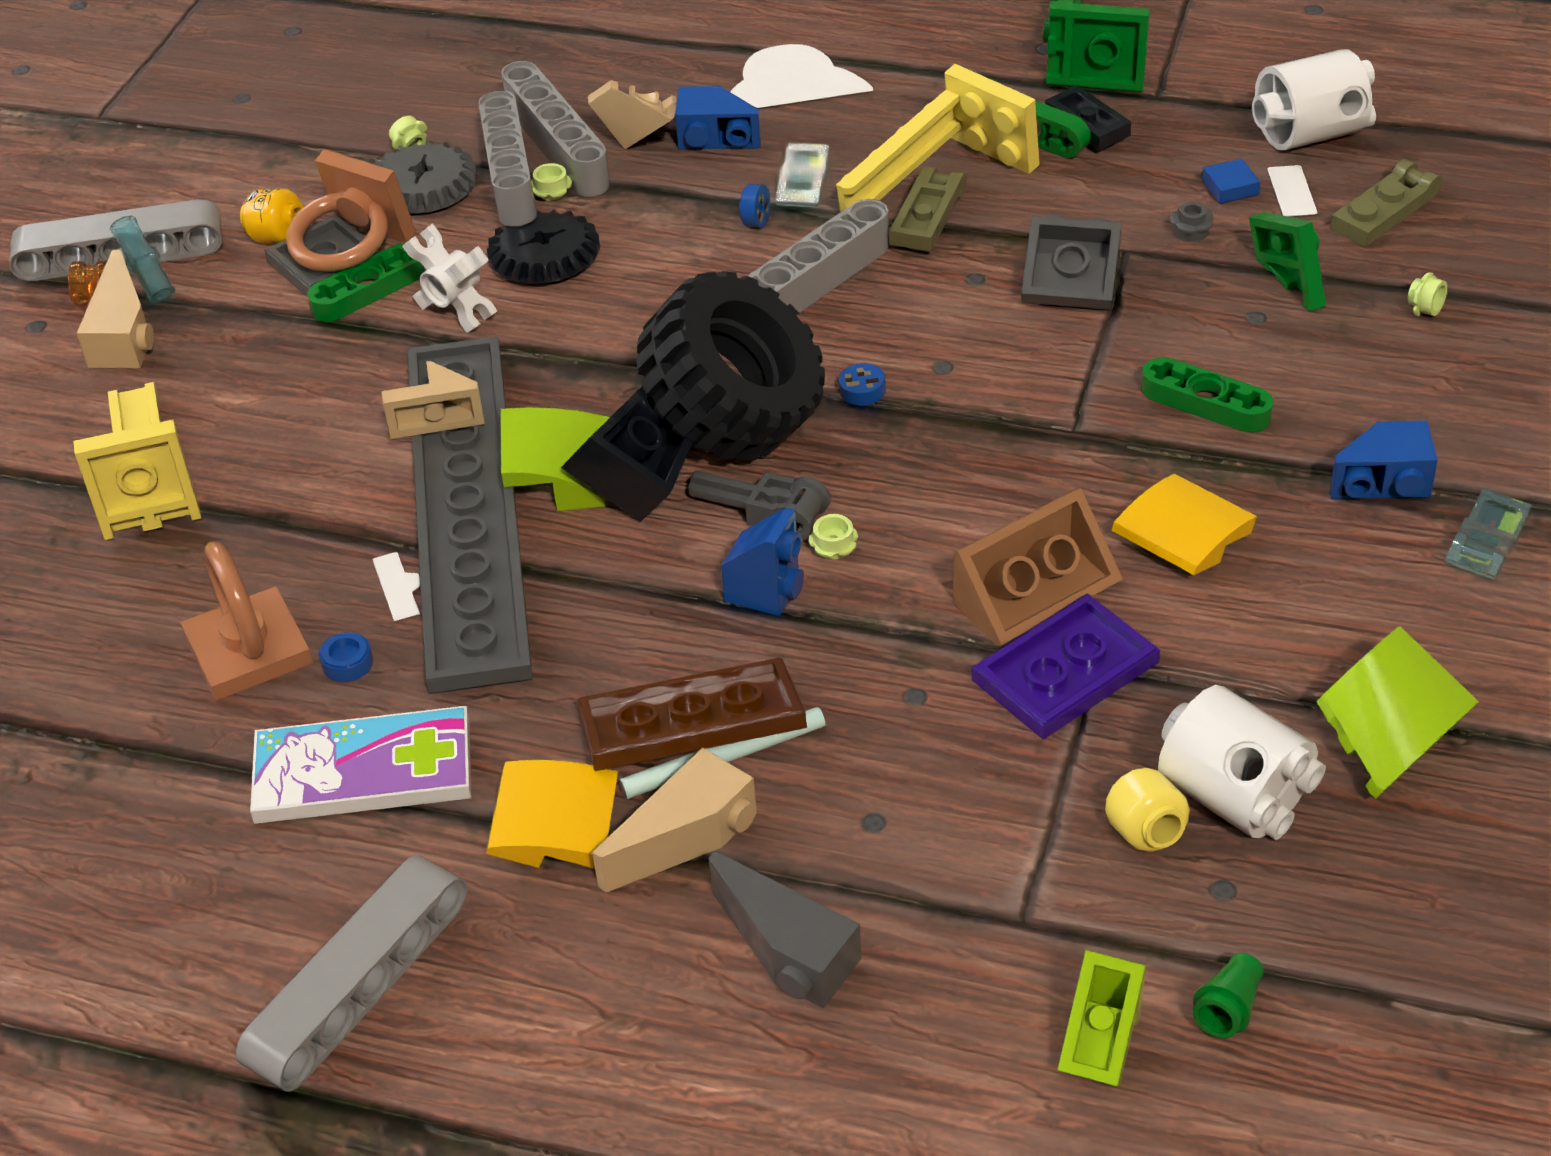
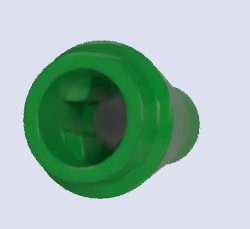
(1227, 999)

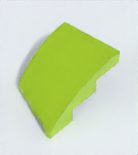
(539, 444)
(1394, 707)

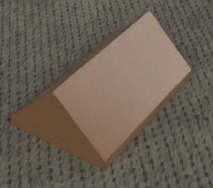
(1032, 568)

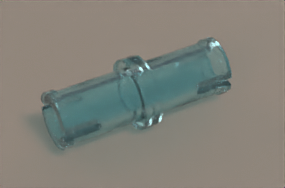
(142, 259)

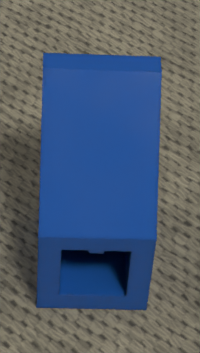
(715, 119)
(1386, 462)
(764, 565)

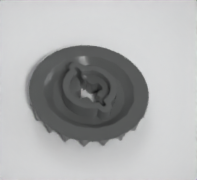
(445, 172)

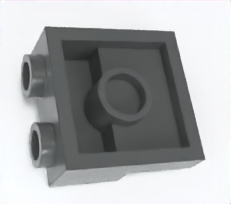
(1071, 262)

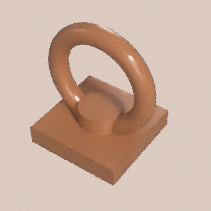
(364, 198)
(246, 636)

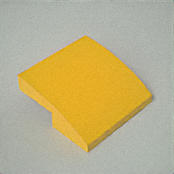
(1183, 523)
(551, 812)

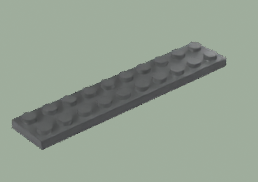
(468, 535)

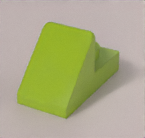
(1103, 1018)

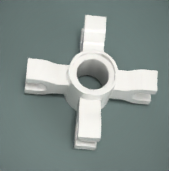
(450, 278)

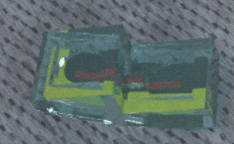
(803, 175)
(1488, 534)

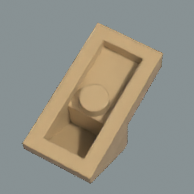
(442, 405)

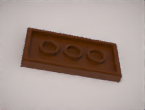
(690, 713)

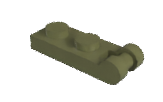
(1386, 203)
(927, 209)

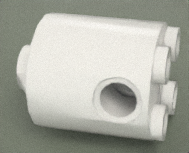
(1314, 99)
(1238, 761)

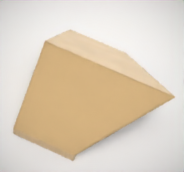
(631, 115)

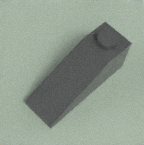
(794, 937)

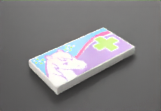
(361, 764)

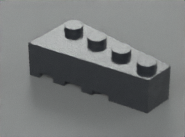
(631, 457)

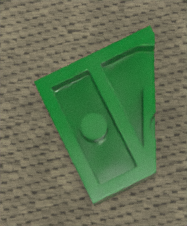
(1290, 252)

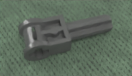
(767, 497)

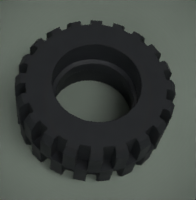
(702, 393)

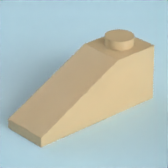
(114, 323)
(679, 822)

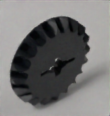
(522, 257)

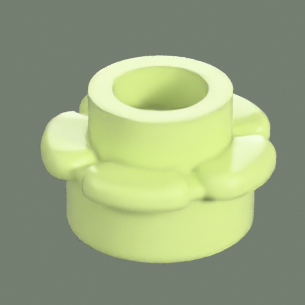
(407, 131)
(550, 181)
(1427, 295)
(833, 536)

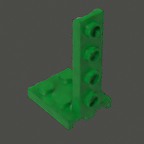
(1096, 45)

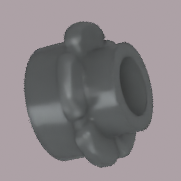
(1191, 222)

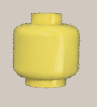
(1147, 809)

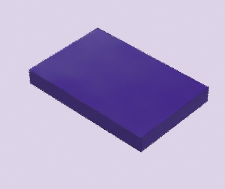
(1065, 665)

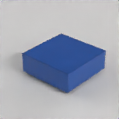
(1231, 181)

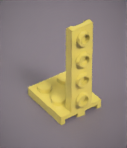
(969, 111)
(139, 468)

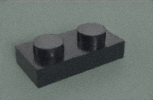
(1103, 122)

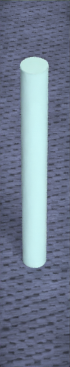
(658, 775)

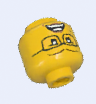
(268, 214)

